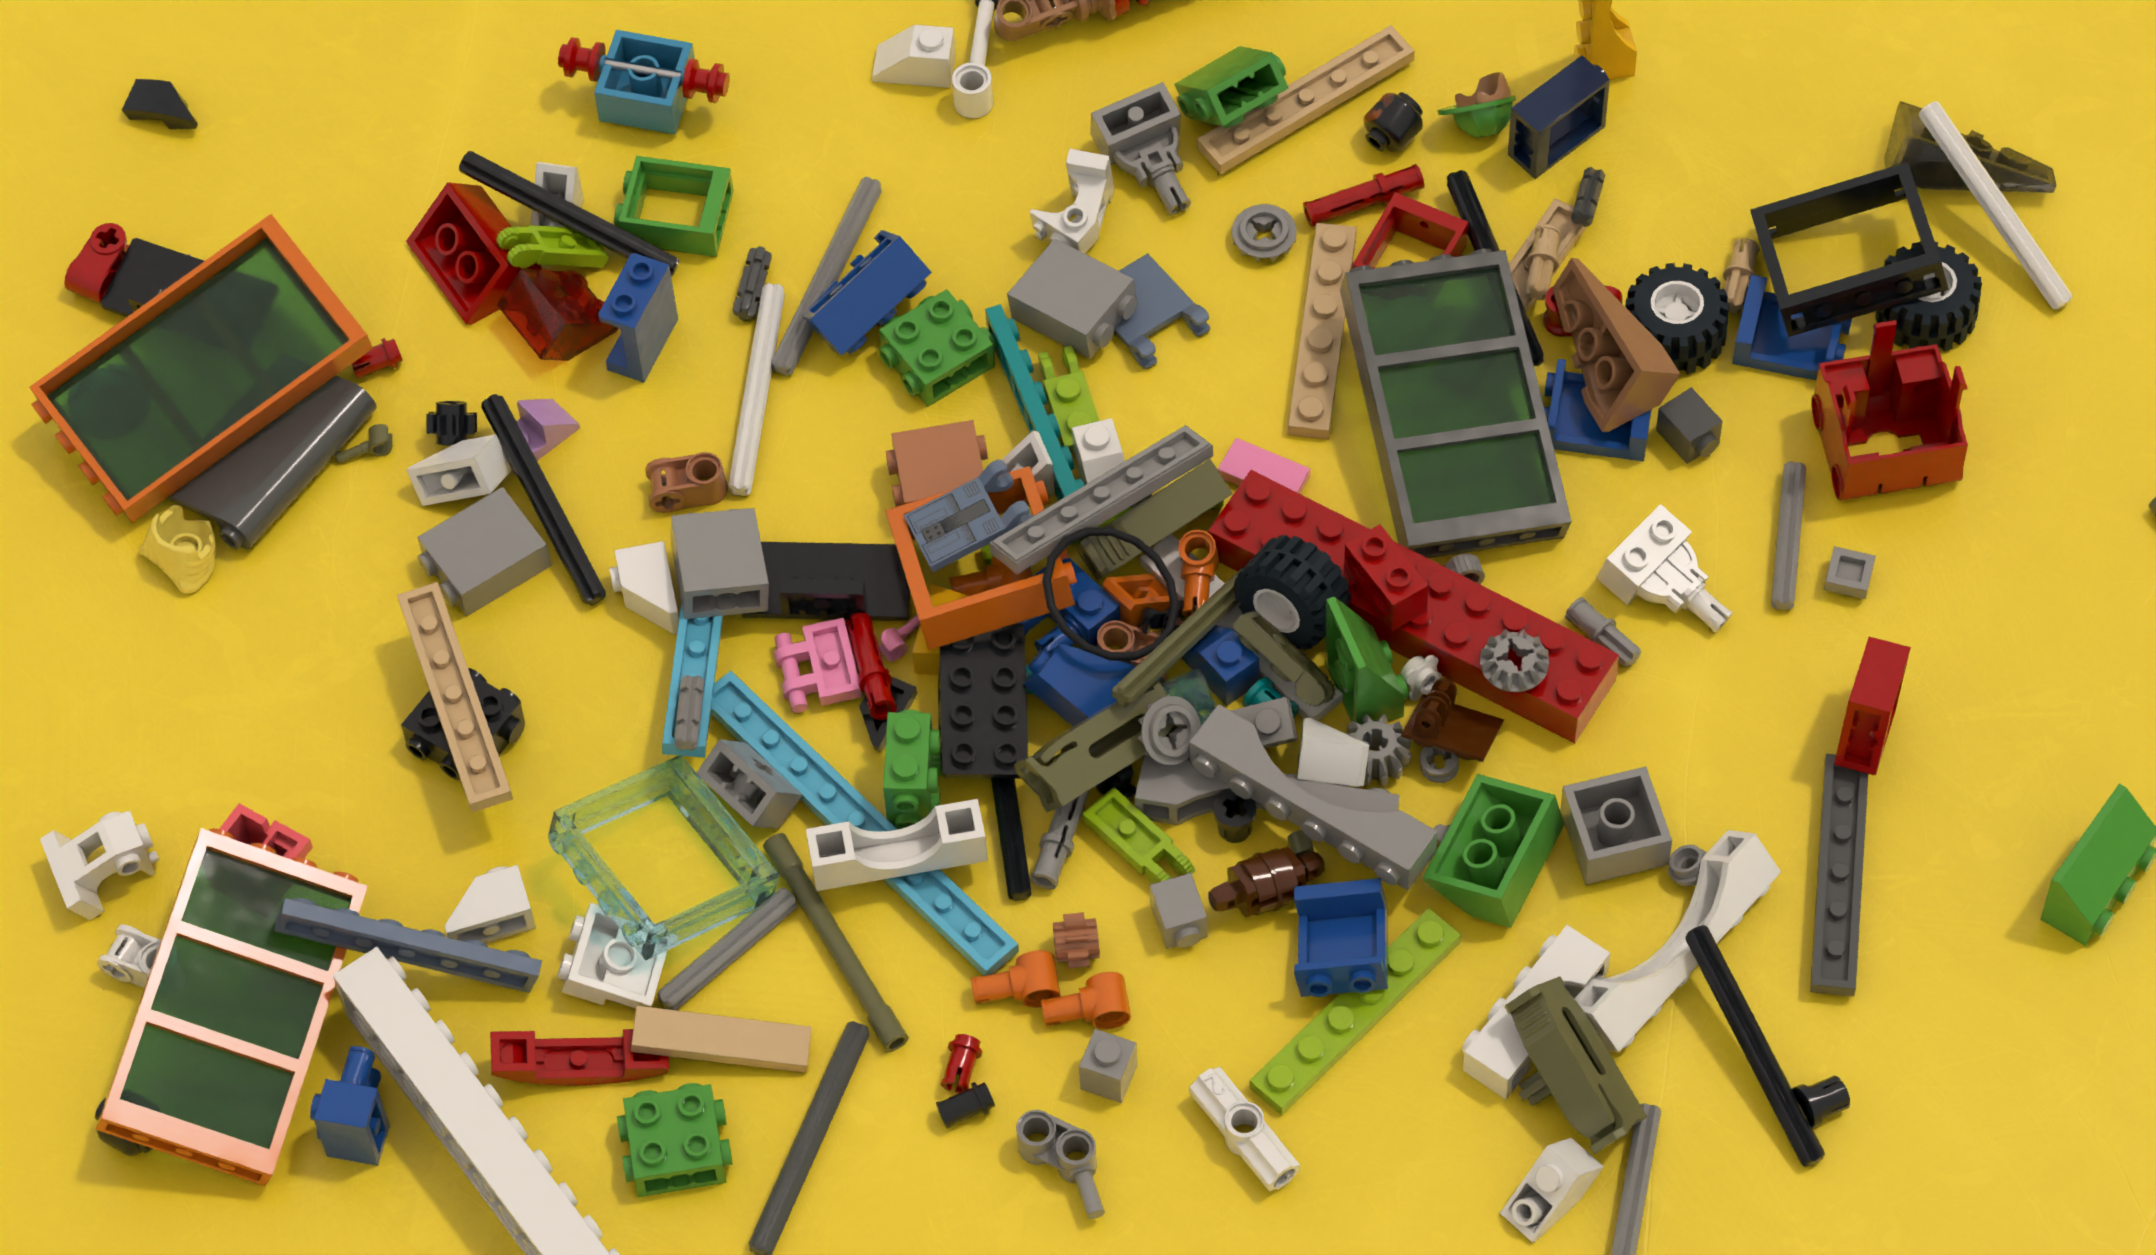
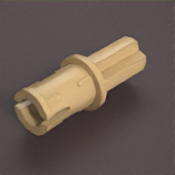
(1542, 261)
(1739, 272)

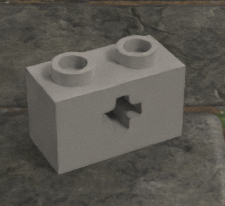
(749, 784)

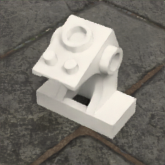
(1094, 187)
(125, 854)

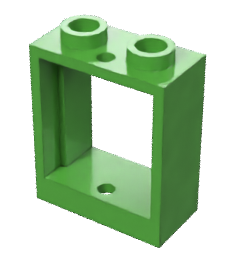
(682, 178)

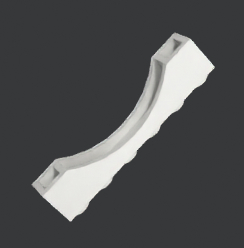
(1728, 883)

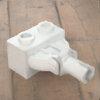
(1662, 570)

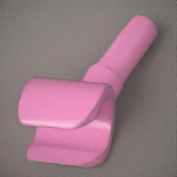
(893, 641)

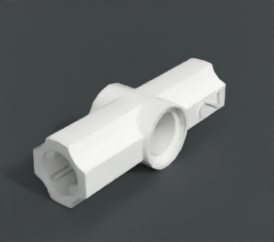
(1258, 1148)

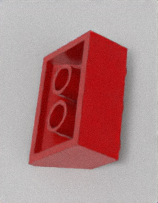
(462, 251)

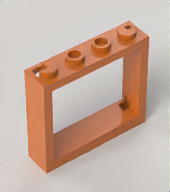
(993, 607)

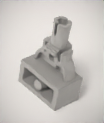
(1144, 141)

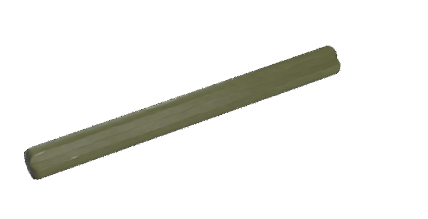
(1176, 644)

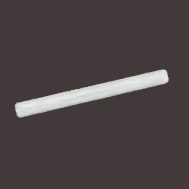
(1995, 205)
(756, 390)

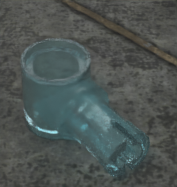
(1193, 689)

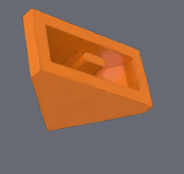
(1135, 594)

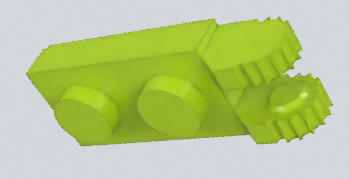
(550, 247)
(1067, 395)
(1135, 836)

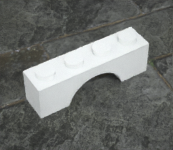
(942, 840)
(1497, 1052)

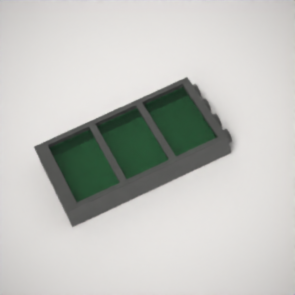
(1454, 404)

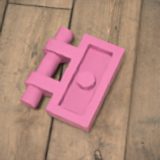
(830, 660)

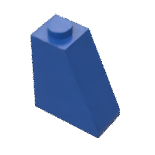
(1074, 681)

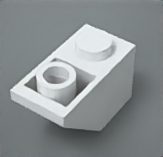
(1551, 1188)

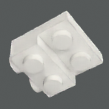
(606, 965)

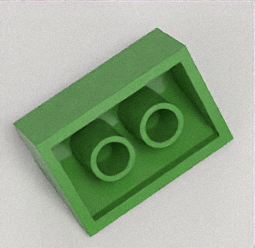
(1495, 849)
(2101, 868)

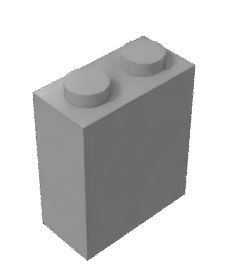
(1072, 298)
(483, 552)
(719, 563)

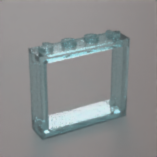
(710, 820)

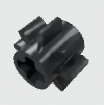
(451, 422)

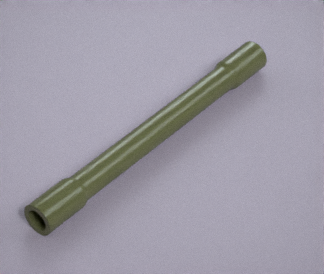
(878, 1012)

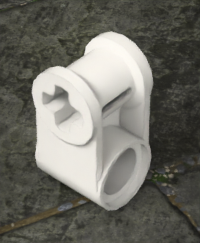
(130, 956)

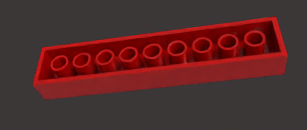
(1457, 617)

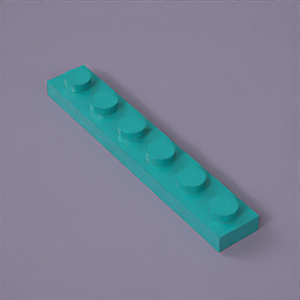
(1031, 398)

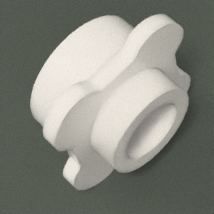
(1420, 675)

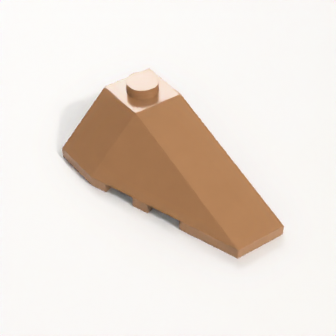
(1618, 357)

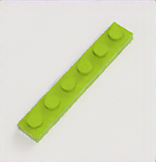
(1353, 1015)

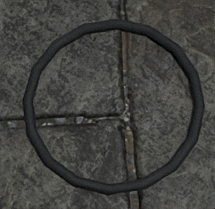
(1109, 531)

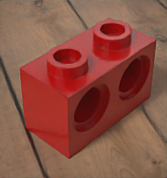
(1386, 577)

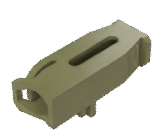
(1155, 518)
(1089, 751)
(1573, 1065)

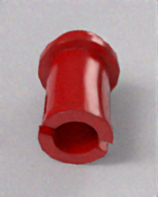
(379, 357)
(961, 1062)

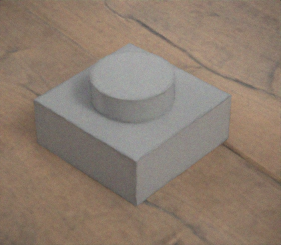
(1849, 572)

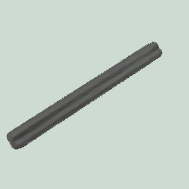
(809, 1139)

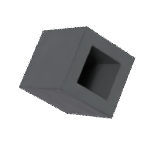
(1689, 426)

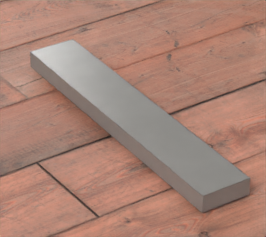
(1102, 498)

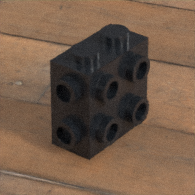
(426, 736)

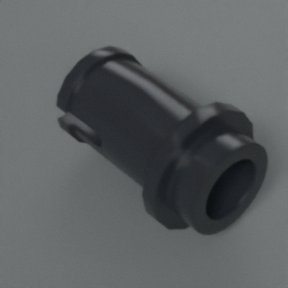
(965, 1104)

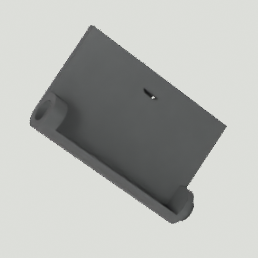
(276, 464)

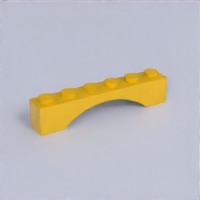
(1605, 39)

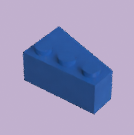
(867, 294)

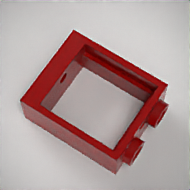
(1417, 222)
(1872, 705)

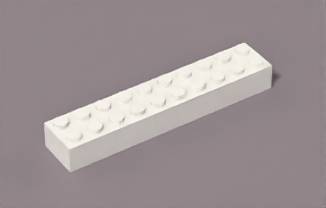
(463, 1111)

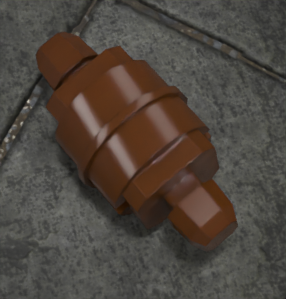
(1265, 881)

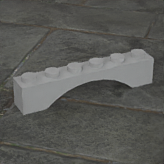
(1180, 793)
(1383, 841)

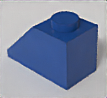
(1225, 663)

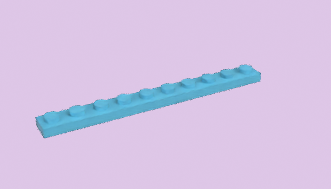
(837, 801)

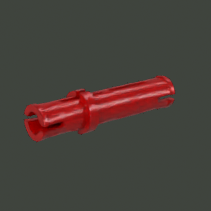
(1363, 195)
(873, 676)

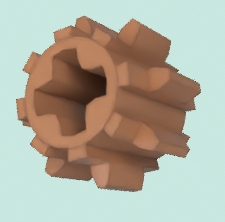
(1076, 940)

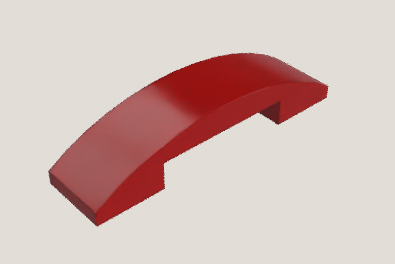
(570, 1060)

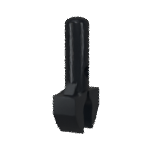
(1156, 619)

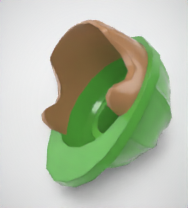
(1486, 110)

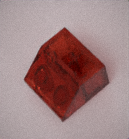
(555, 313)

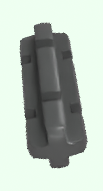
(1588, 196)
(751, 283)

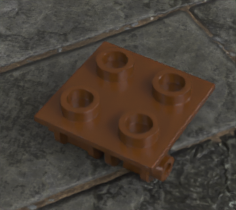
(1450, 726)

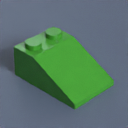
(1361, 666)

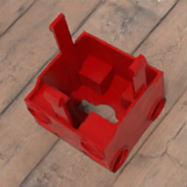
(1896, 394)

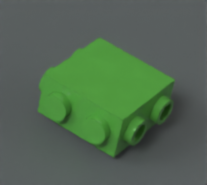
(1232, 86)
(936, 347)
(911, 767)
(674, 1139)

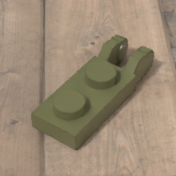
(1285, 658)

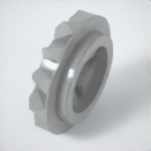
(1264, 218)
(1504, 673)
(1176, 712)

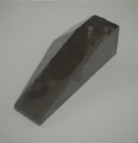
(1932, 170)

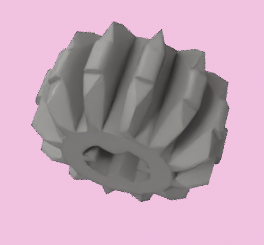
(1392, 748)

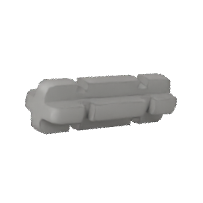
(689, 713)

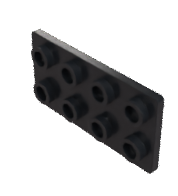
(145, 274)
(834, 581)
(983, 704)

